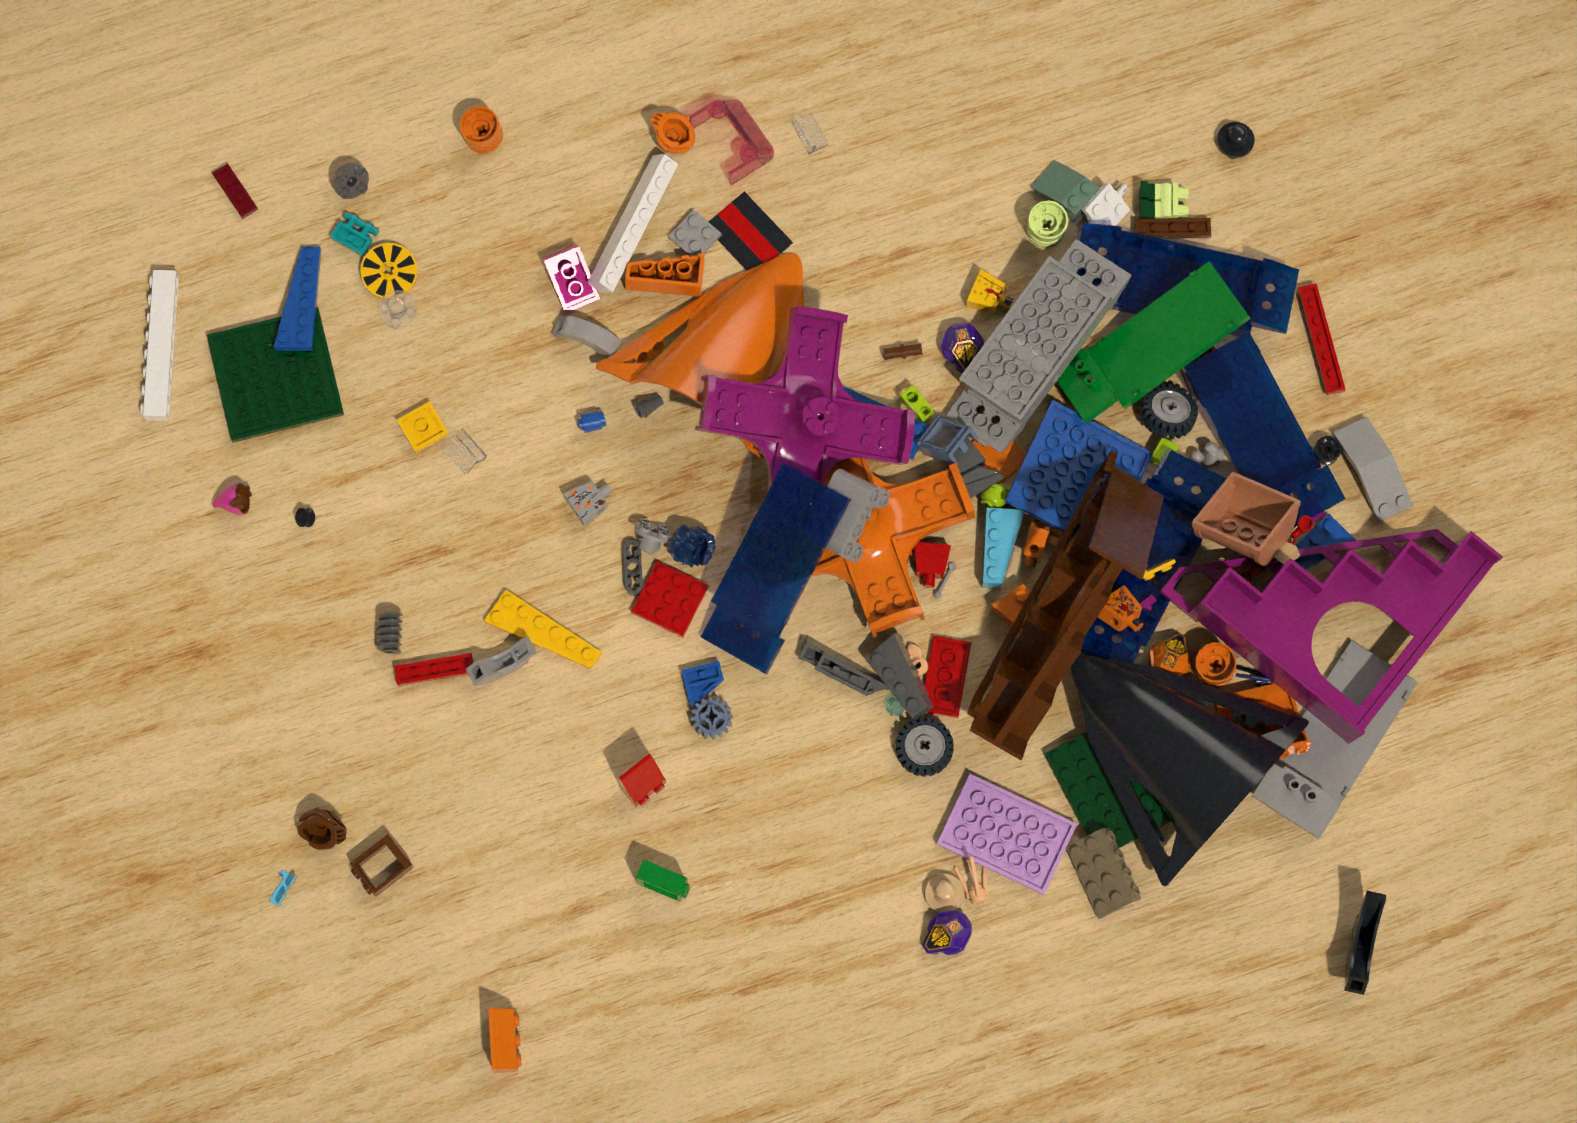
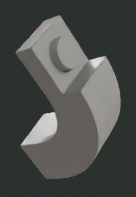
(588, 334)
(502, 664)

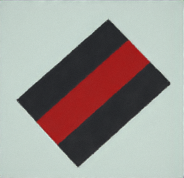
(749, 233)

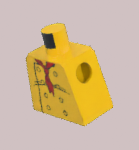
(988, 294)

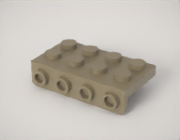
(1104, 872)

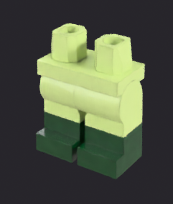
(1162, 200)

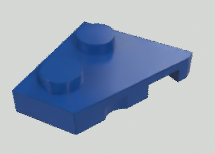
(701, 681)

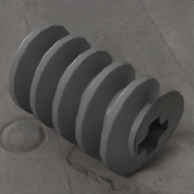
(388, 632)

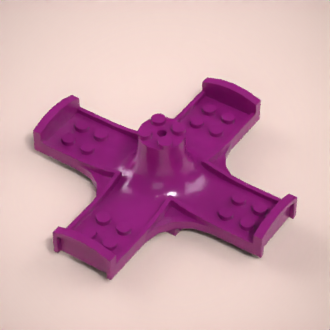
(803, 410)

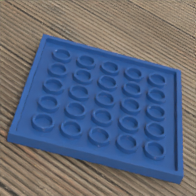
(1064, 462)

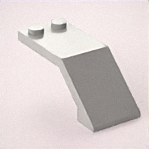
(1374, 467)

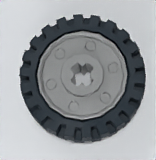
(1169, 411)
(924, 732)

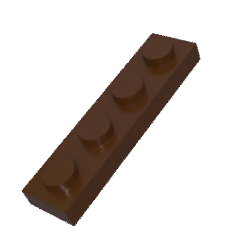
(1174, 227)

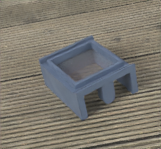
(944, 438)

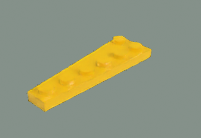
(523, 620)

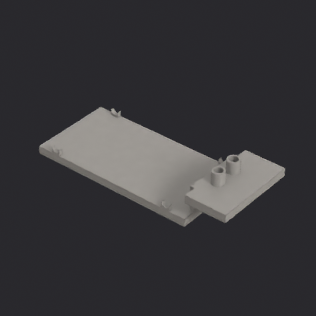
(1332, 763)

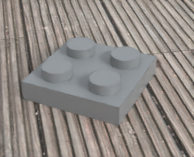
(694, 235)

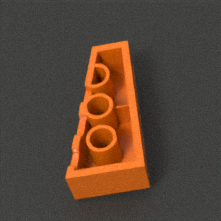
(1010, 605)

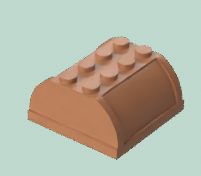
(1248, 518)

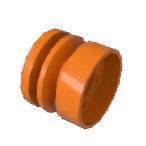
(477, 121)
(1212, 654)

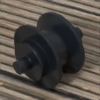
(305, 517)

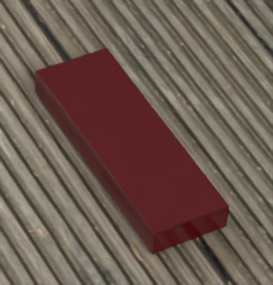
(235, 191)

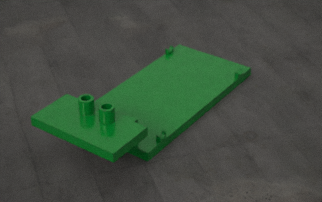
(1153, 344)

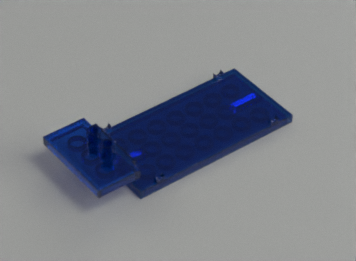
(1260, 425)
(773, 567)

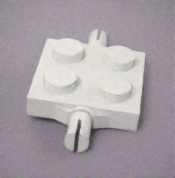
(1106, 206)

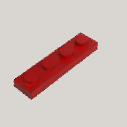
(433, 669)

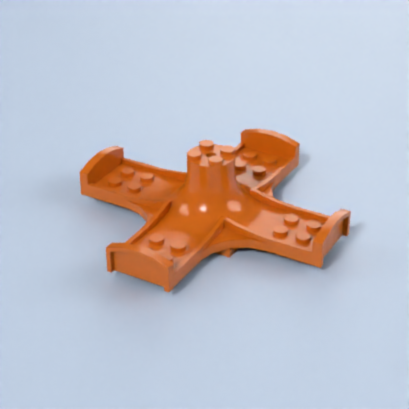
(888, 540)

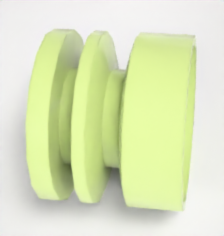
(1042, 214)

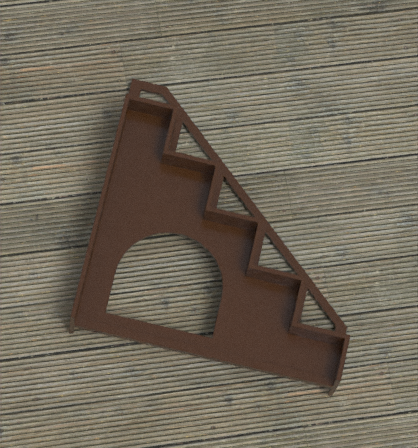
(1112, 537)

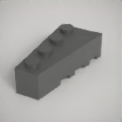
(898, 672)

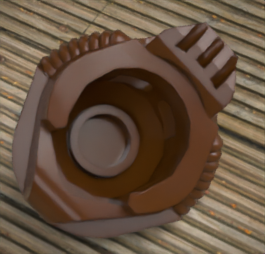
(321, 828)

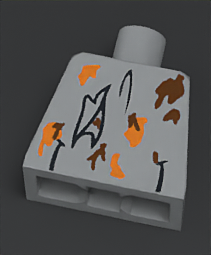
(588, 501)

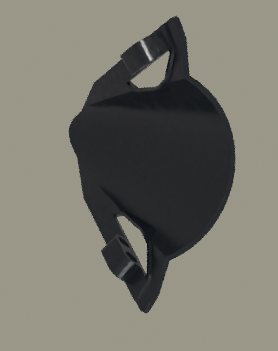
(1180, 750)

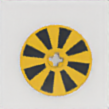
(390, 256)

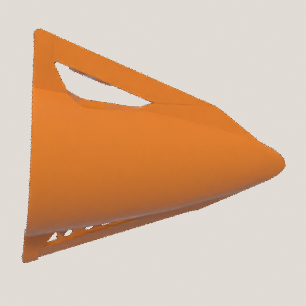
(730, 334)

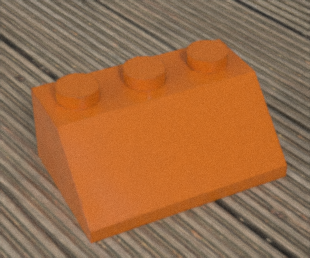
(504, 1040)

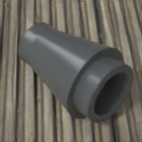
(648, 406)

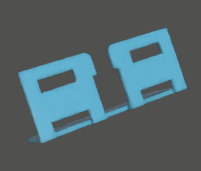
(280, 892)

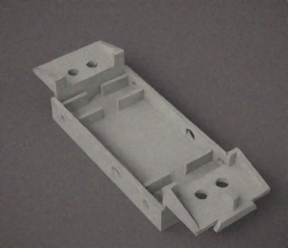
(1036, 343)

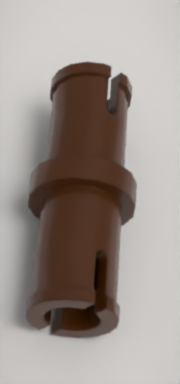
(903, 351)

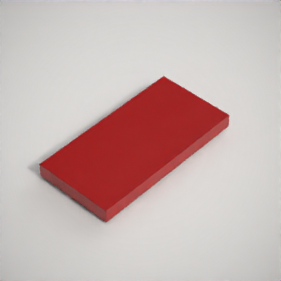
(947, 675)

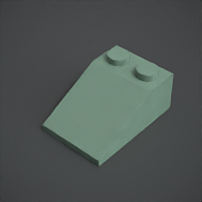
(1066, 188)

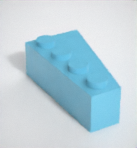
(999, 541)

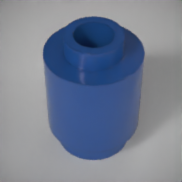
(591, 421)

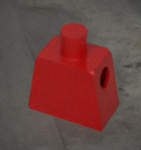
(931, 561)

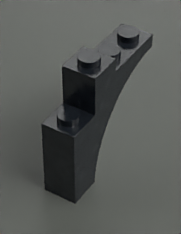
(1363, 941)

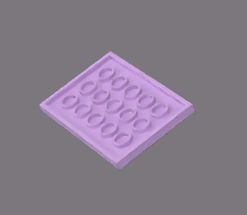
(1006, 834)

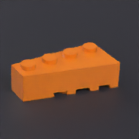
(667, 275)

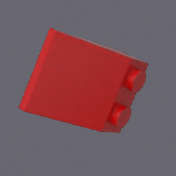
(642, 781)

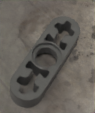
(639, 581)

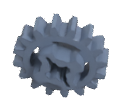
(719, 717)

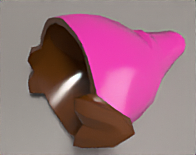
(234, 499)

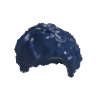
(692, 546)

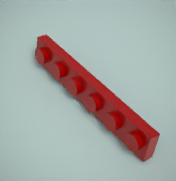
(1321, 339)

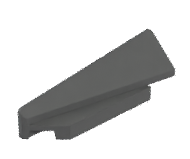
(979, 479)
(841, 668)

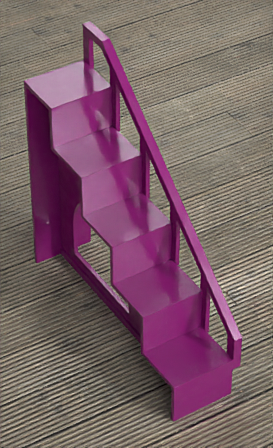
(1278, 622)

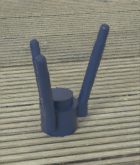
(1260, 679)

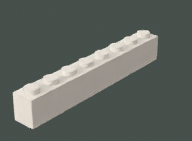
(632, 223)
(160, 345)

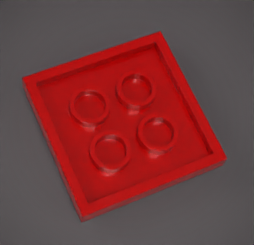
(670, 599)

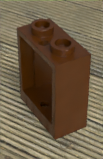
(372, 851)

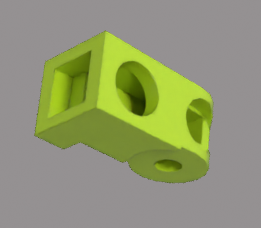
(915, 401)

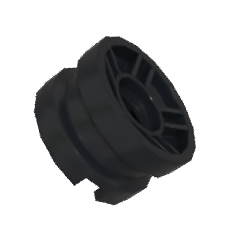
(1333, 446)

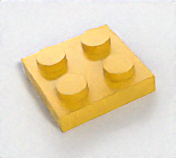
(422, 427)

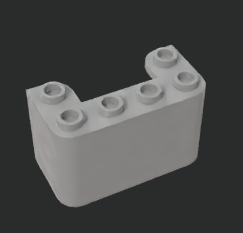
(863, 499)

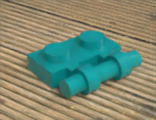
(351, 238)

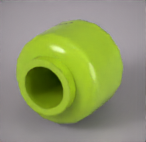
(994, 496)

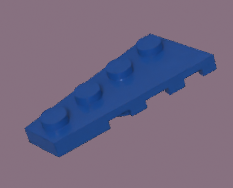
(1325, 533)

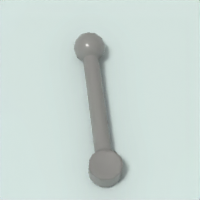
(952, 566)

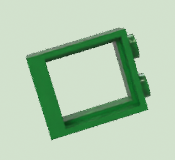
(662, 881)

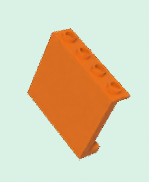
(1277, 699)

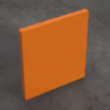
(1006, 463)

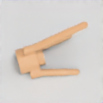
(977, 893)

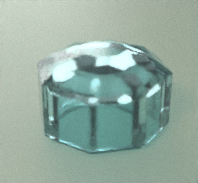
(894, 707)

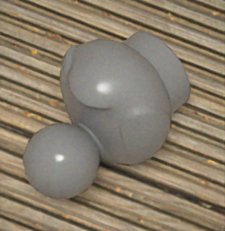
(1210, 455)

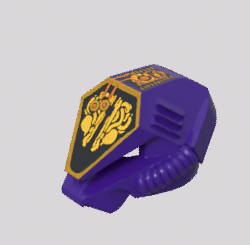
(961, 344)
(947, 933)

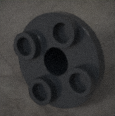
(1235, 140)

